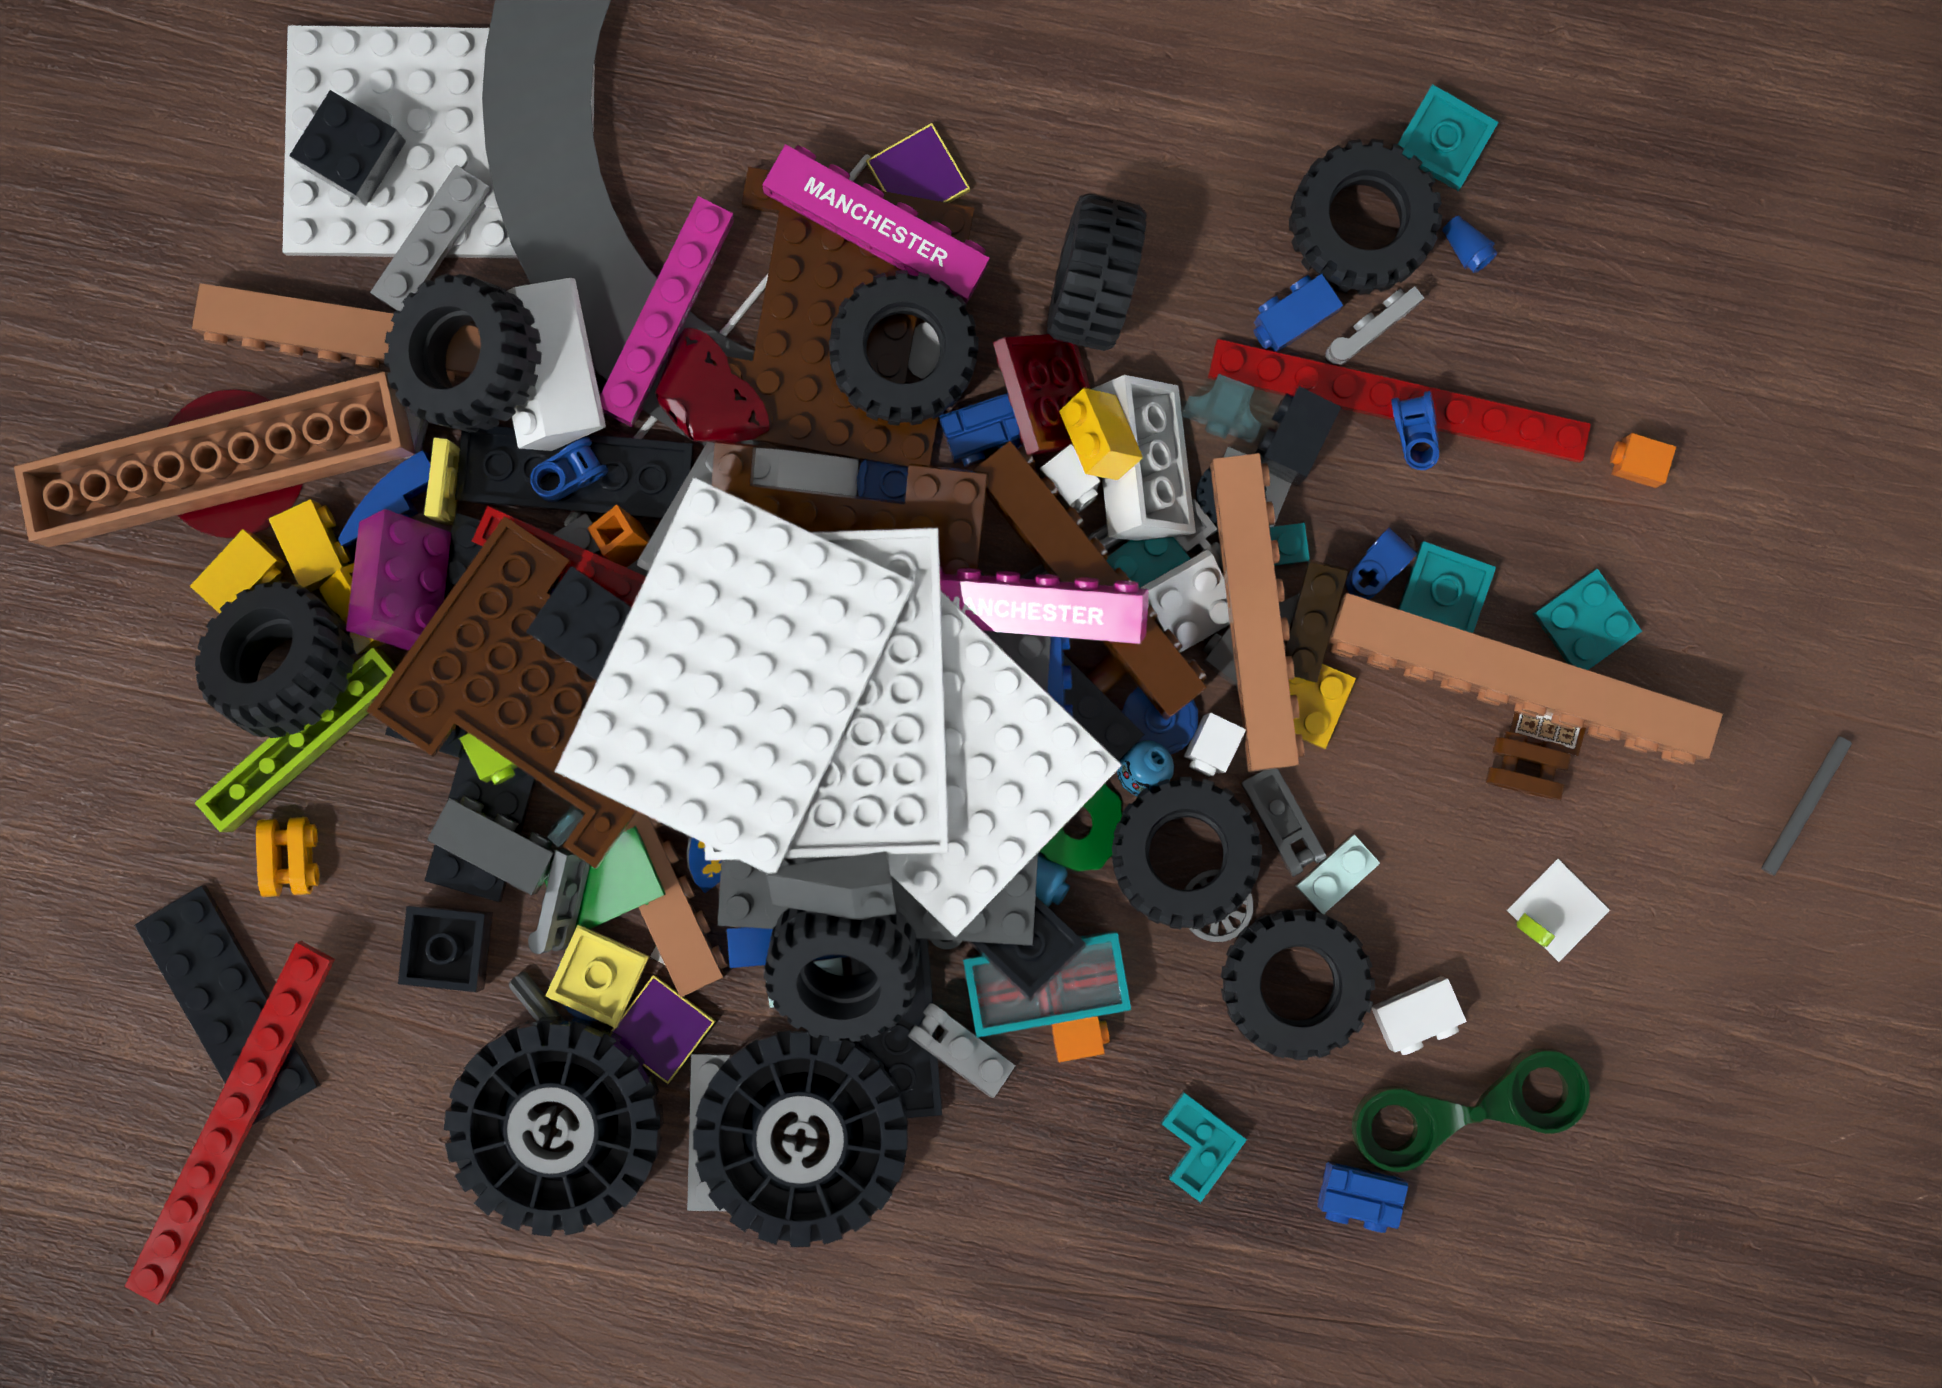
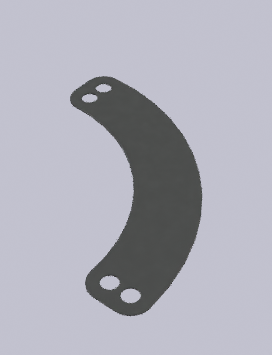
(551, 176)

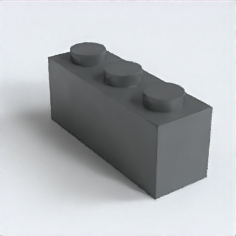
(493, 844)

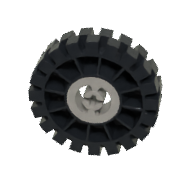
(611, 1143)
(793, 1196)

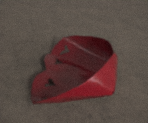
(703, 395)

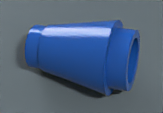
(1469, 244)

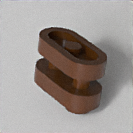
(1548, 756)

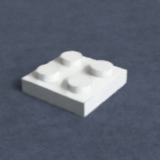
(1191, 600)

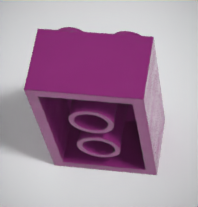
(397, 578)

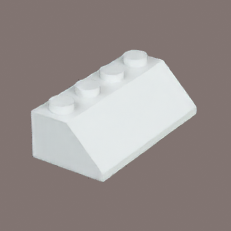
(566, 393)
(1156, 492)

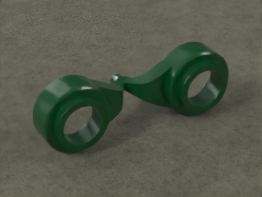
(1503, 1101)

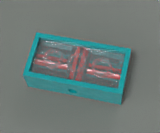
(1084, 989)

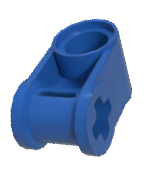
(1417, 423)
(570, 470)
(1382, 562)

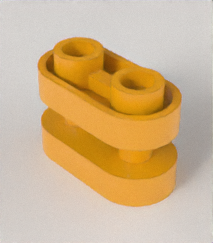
(301, 871)

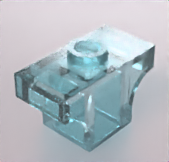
(1225, 410)

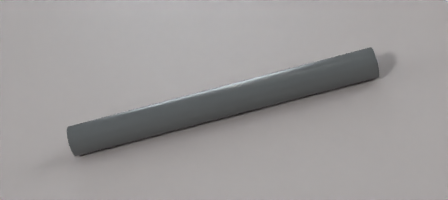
(1806, 806)

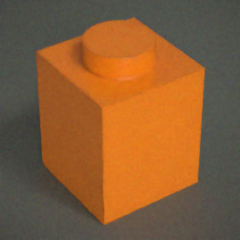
(1642, 460)
(619, 536)
(1080, 1038)

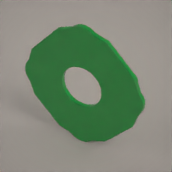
(1096, 847)

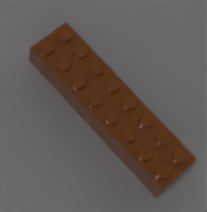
(1065, 551)

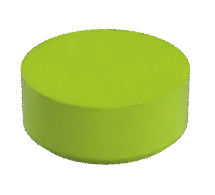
(1535, 930)

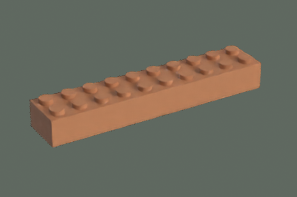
(213, 460)
(1523, 679)

